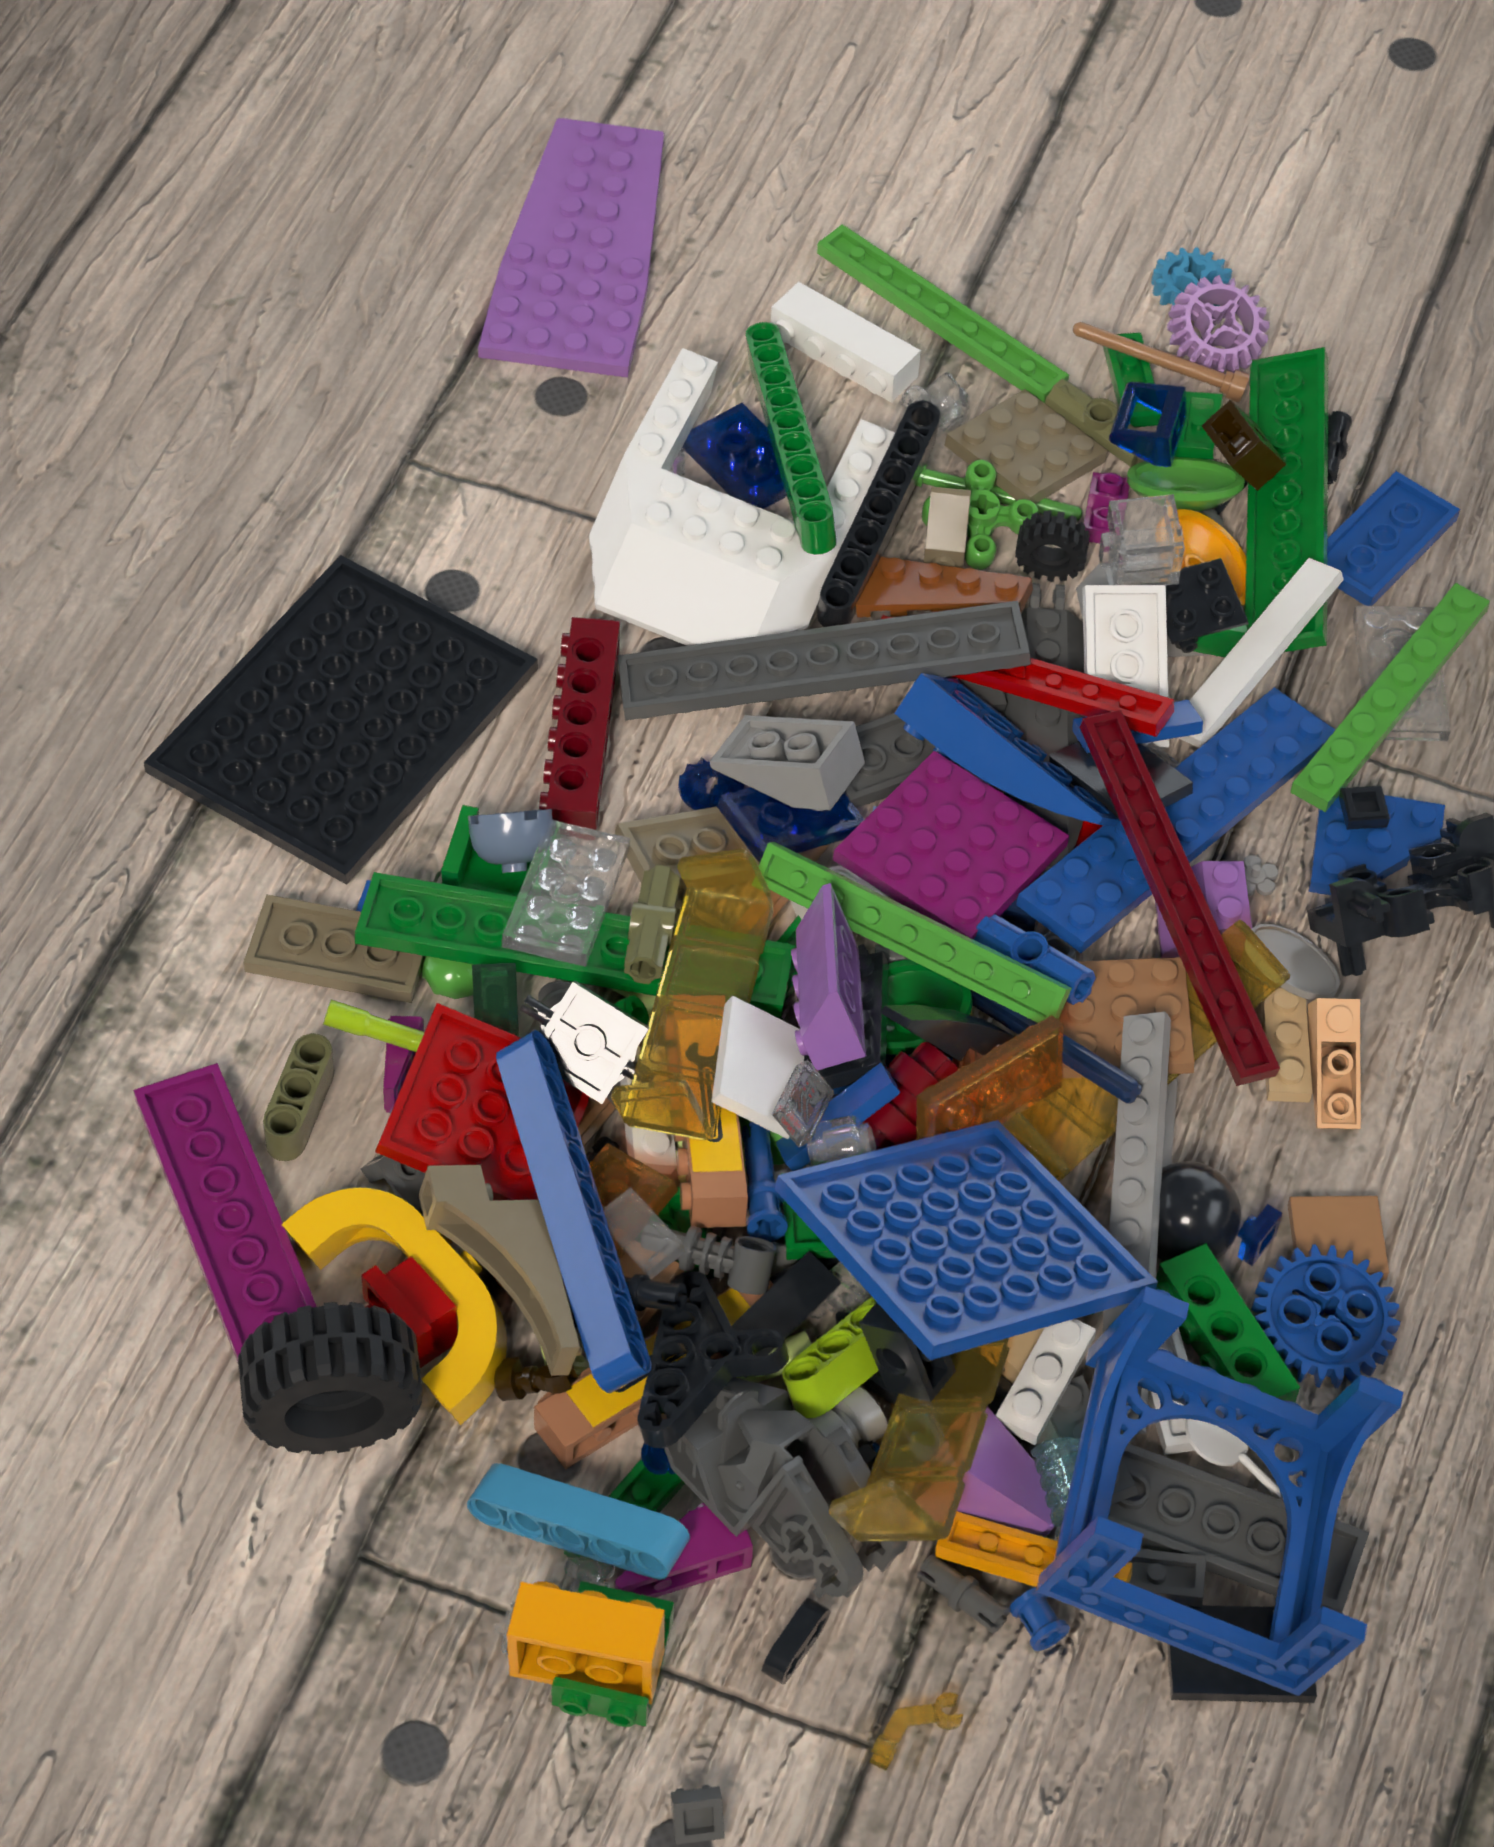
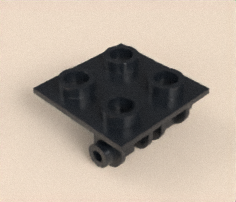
(1201, 604)

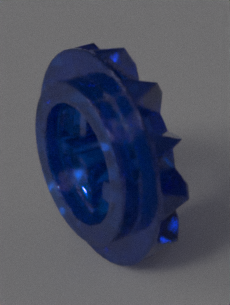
(693, 785)

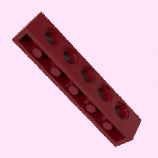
(583, 722)

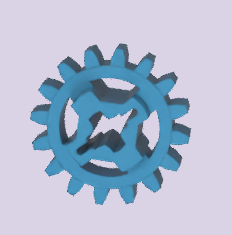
(1186, 268)

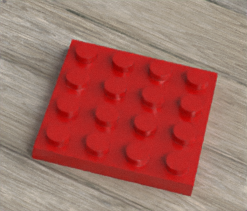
(458, 1107)

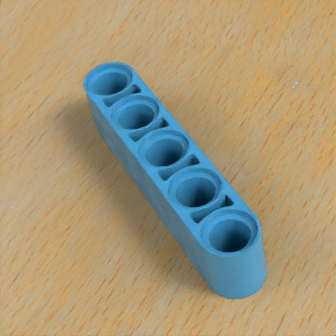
(578, 1521)

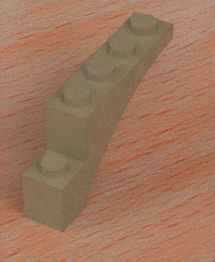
(512, 1245)

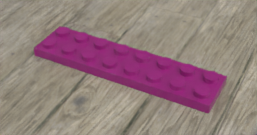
(223, 1201)

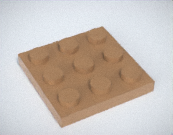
(1126, 990)

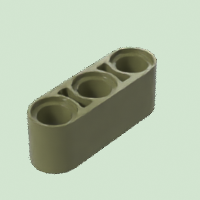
(298, 1114)

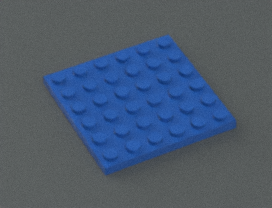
(964, 1238)

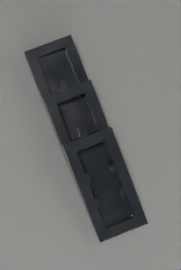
(948, 1029)

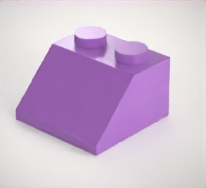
(1225, 893)

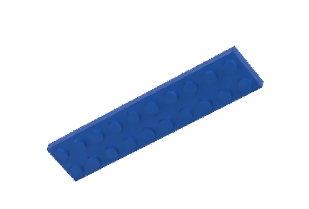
(1230, 778)

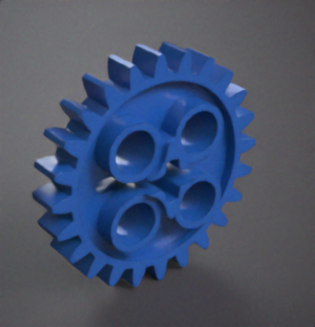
(1348, 1288)

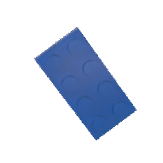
(1387, 536)

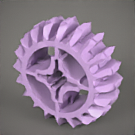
(1196, 306)

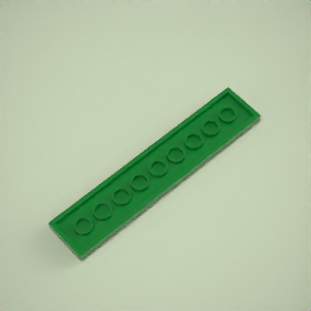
(1291, 510)
(469, 929)

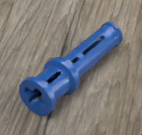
(763, 1200)

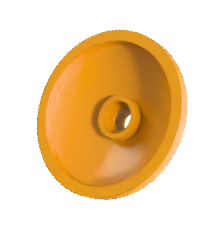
(1209, 541)

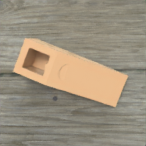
(1335, 1062)

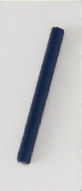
(1074, 1054)

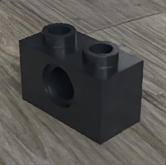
(900, 1361)

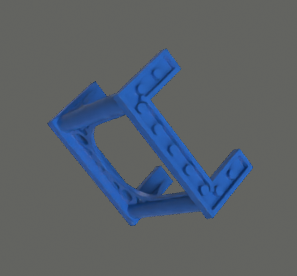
(1092, 1549)

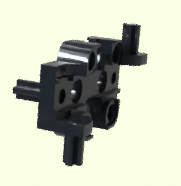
(1441, 877)

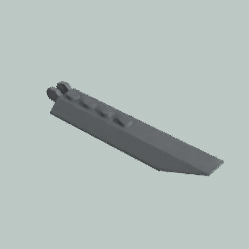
(1056, 639)

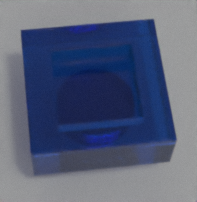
(1258, 1234)

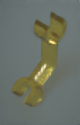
(903, 1717)

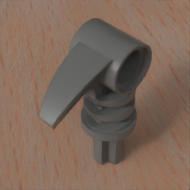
(746, 1262)

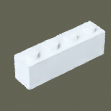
(846, 342)

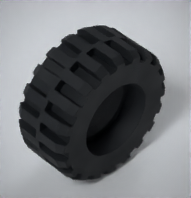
(330, 1378)

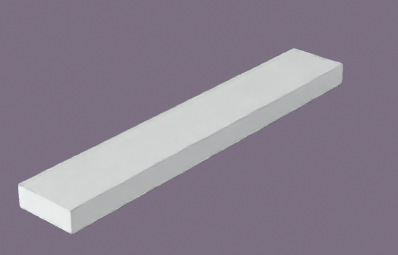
(1262, 646)

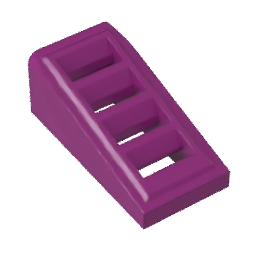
(398, 1062)

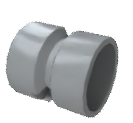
(857, 1415)

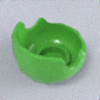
(448, 977)

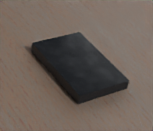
(1081, 766)
(1204, 1680)

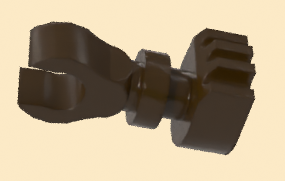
(514, 1381)

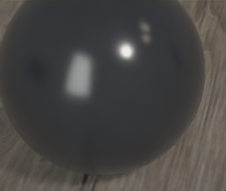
(1196, 1210)

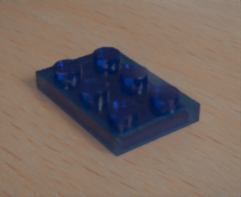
(738, 456)
(764, 820)

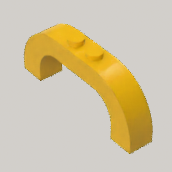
(365, 1214)

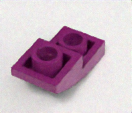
(1103, 489)

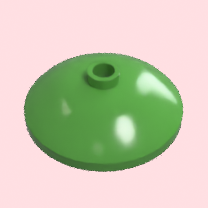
(1193, 481)

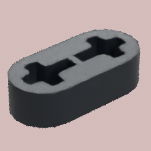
(795, 1641)

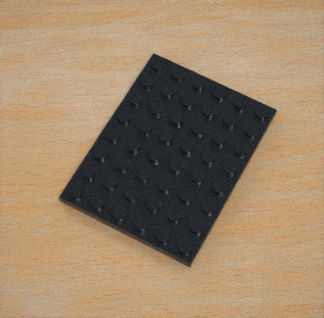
(341, 718)

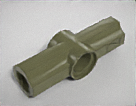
(1089, 415)
(652, 924)

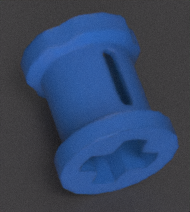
(1039, 1619)

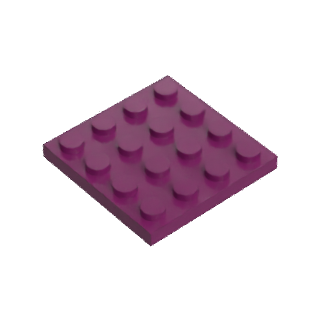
(950, 846)

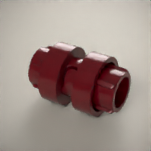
(897, 1119)

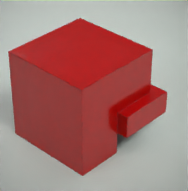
(418, 1302)

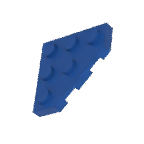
(1381, 849)

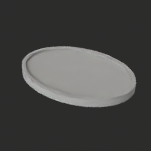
(1309, 967)

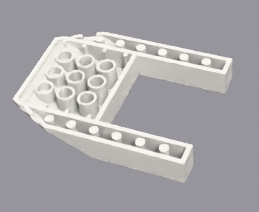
(701, 559)

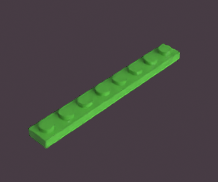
(940, 312)
(1389, 697)
(917, 936)

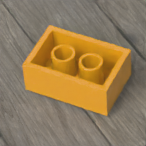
(585, 1639)

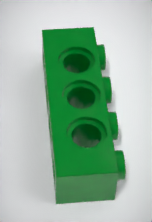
(1201, 1277)

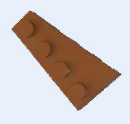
(914, 585)

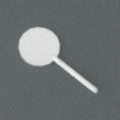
(1224, 1450)

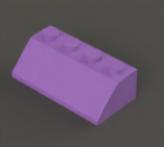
(828, 985)

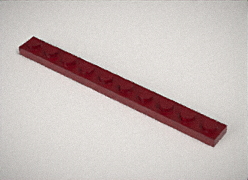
(1179, 899)

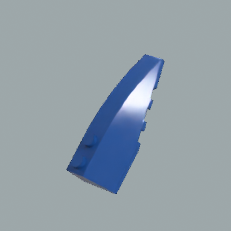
(991, 748)

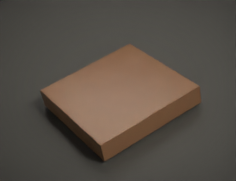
(1340, 1221)

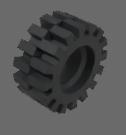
(1055, 531)

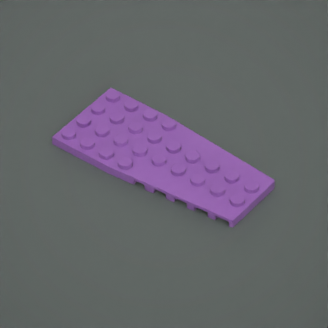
(579, 253)

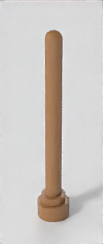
(1230, 383)

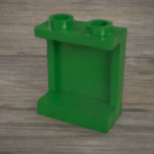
(467, 870)
(616, 1706)

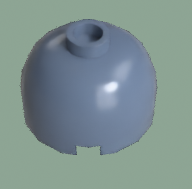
(509, 837)

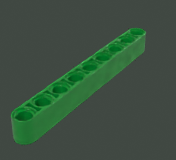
(791, 439)

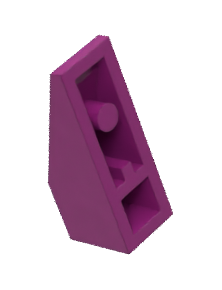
(707, 1556)

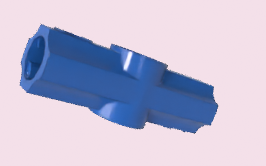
(1025, 946)

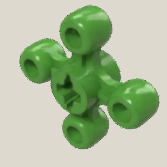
(986, 514)

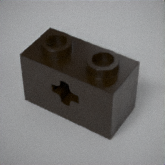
(1243, 445)

